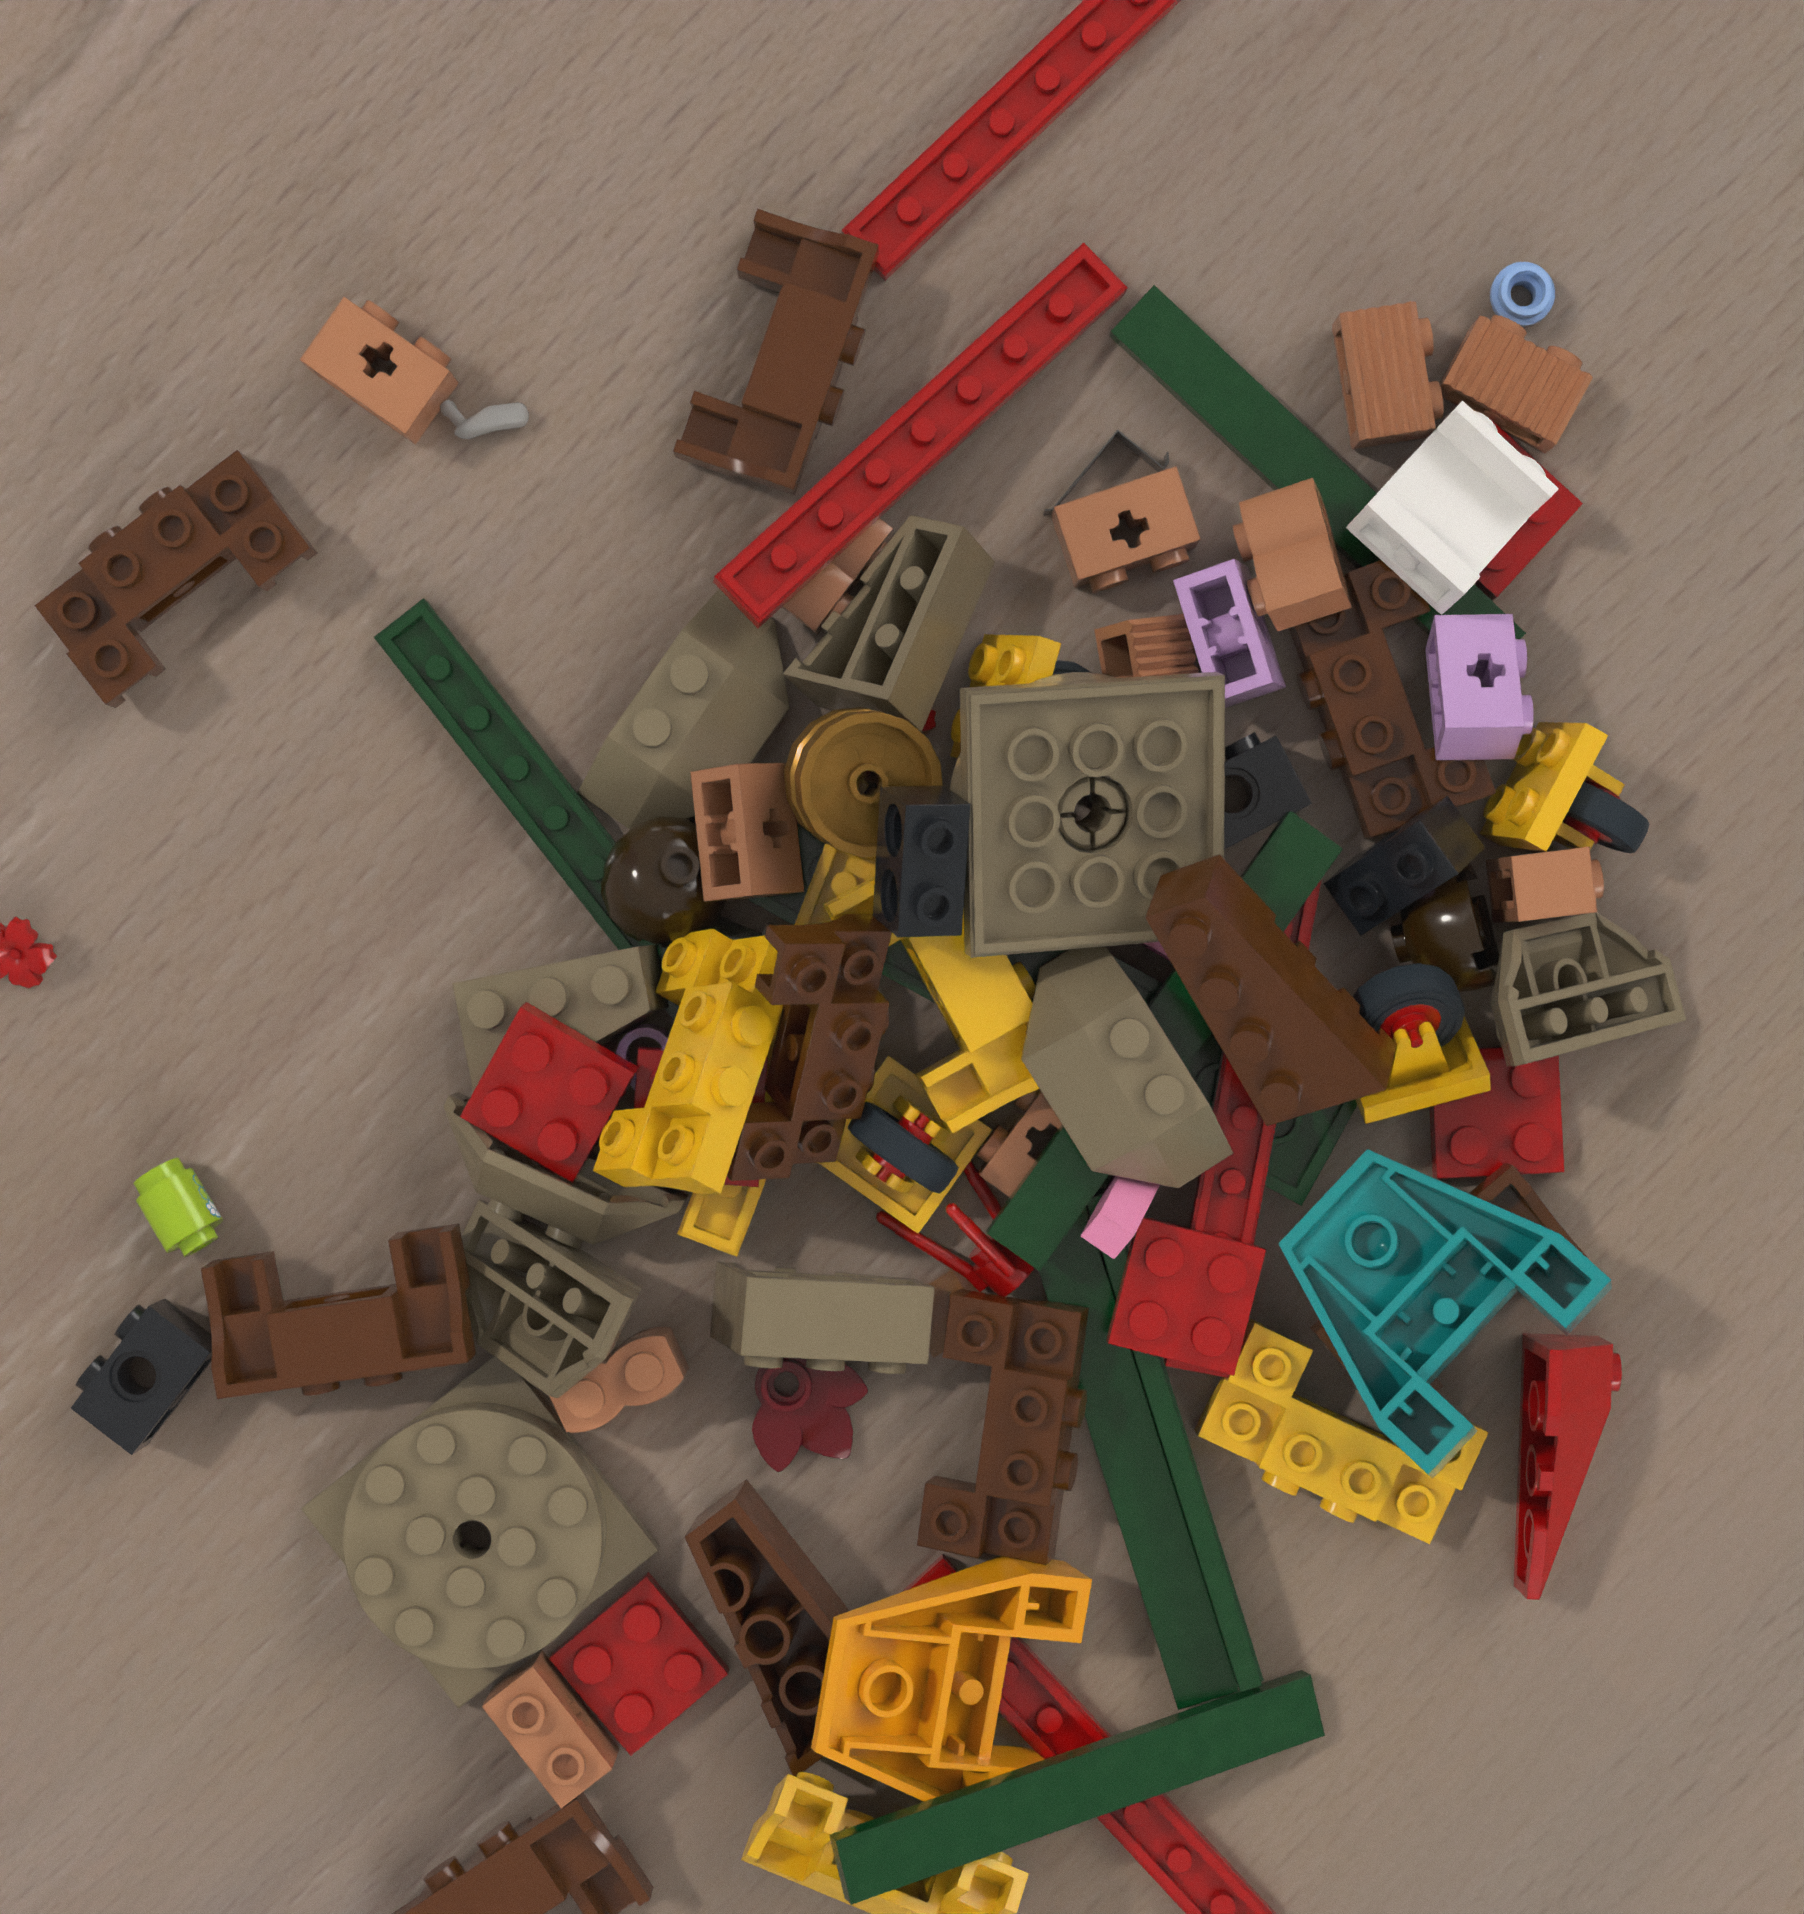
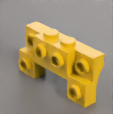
(985, 1009)
(706, 1070)
(1320, 1449)
(796, 1845)

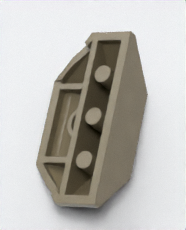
(699, 710)
(1577, 988)
(1116, 1074)
(575, 1212)
(541, 1302)

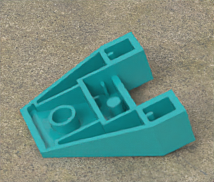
(1412, 1276)

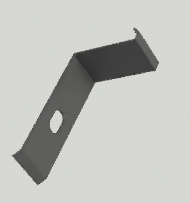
(1130, 444)

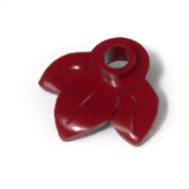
(809, 1416)

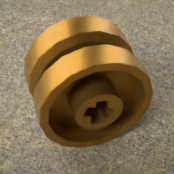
(831, 757)

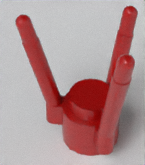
(994, 1263)

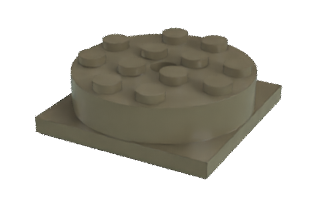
(1026, 759)
(492, 1458)

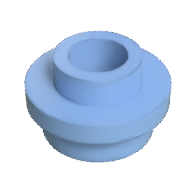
(1535, 280)

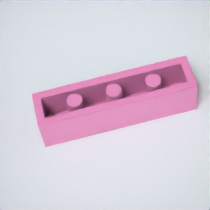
(1119, 1214)

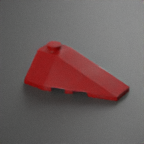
(1560, 1424)

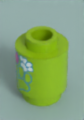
(178, 1207)

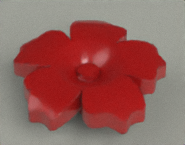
(21, 956)

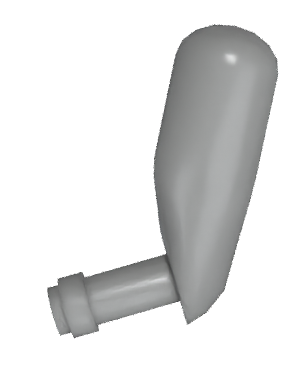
(487, 420)

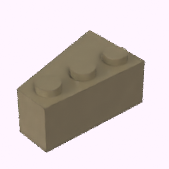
(901, 626)
(590, 994)
(822, 1318)

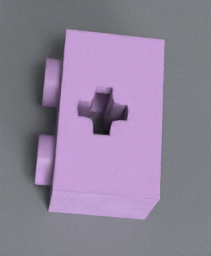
(1228, 631)
(1477, 687)

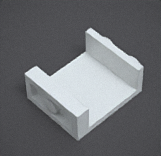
(1452, 507)

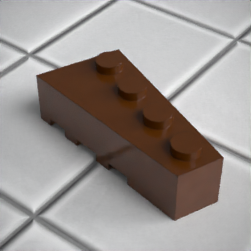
(1263, 998)
(774, 1608)

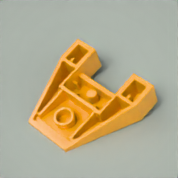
(923, 1672)

